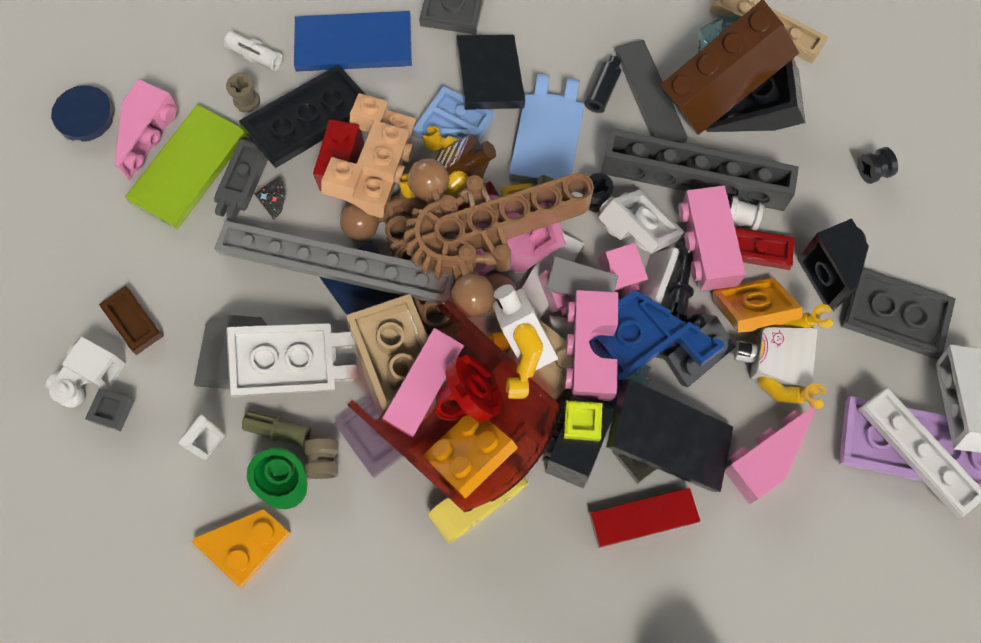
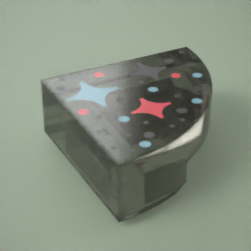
(272, 197)

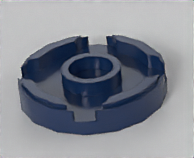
(82, 113)

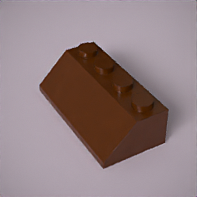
(730, 67)

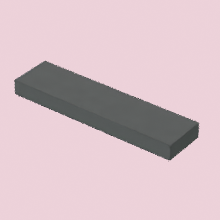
(645, 85)

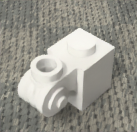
(83, 364)

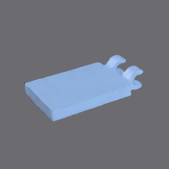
(547, 133)

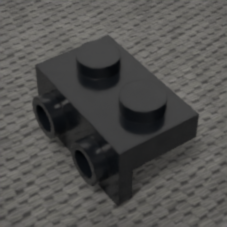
(682, 364)

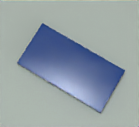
(352, 41)

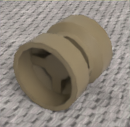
(321, 458)

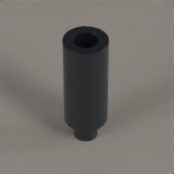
(603, 85)

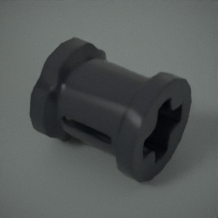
(603, 185)

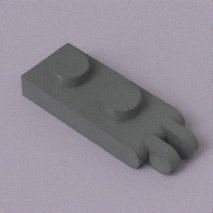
(239, 179)

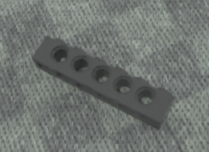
(697, 167)

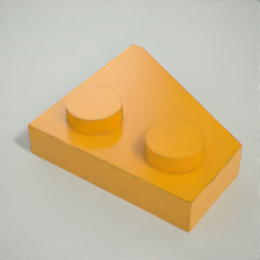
(243, 545)

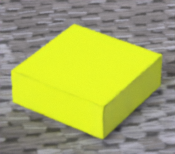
(583, 421)

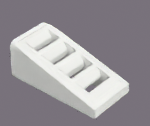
(202, 437)

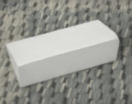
(658, 273)

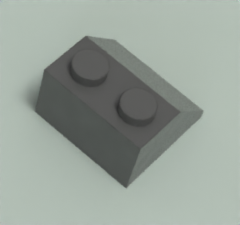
(213, 357)

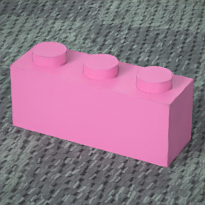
(711, 238)

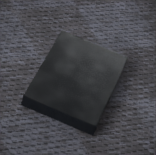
(489, 72)

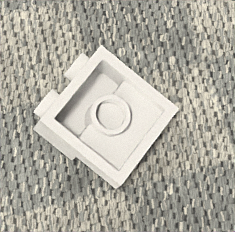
(640, 217)

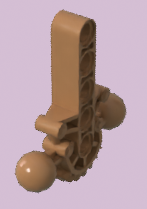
(458, 256)

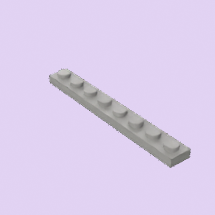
(333, 262)

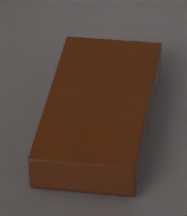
(131, 320)

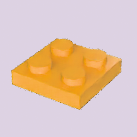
(757, 305)
(469, 453)

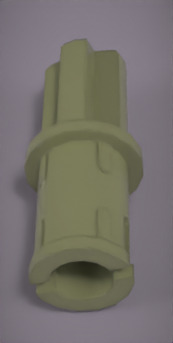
(276, 428)

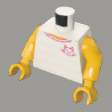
(523, 334)
(786, 357)

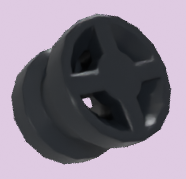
(877, 165)

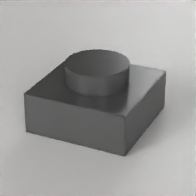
(109, 409)

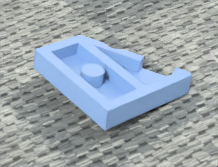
(452, 120)

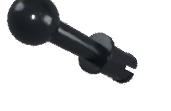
(681, 291)

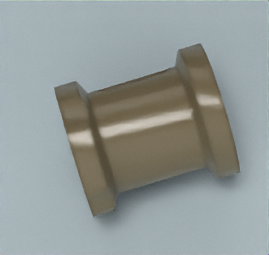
(242, 90)

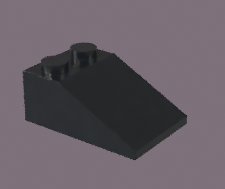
(769, 107)

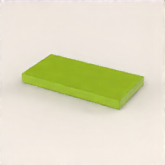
(186, 166)

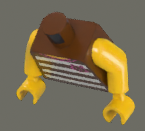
(460, 158)

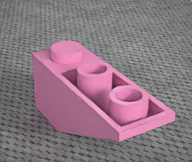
(142, 121)
(769, 462)

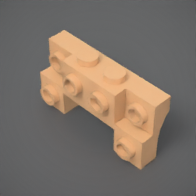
(380, 162)

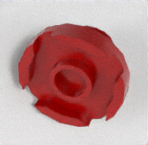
(470, 389)

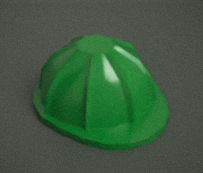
(278, 478)

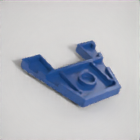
(645, 332)

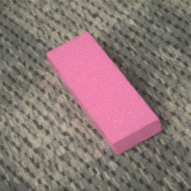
(422, 383)

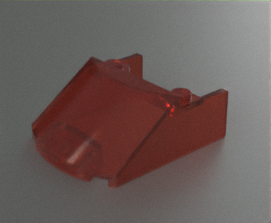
(523, 420)

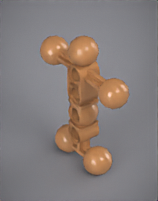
(361, 226)

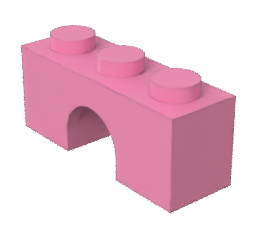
(620, 261)
(592, 316)

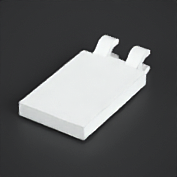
(286, 359)

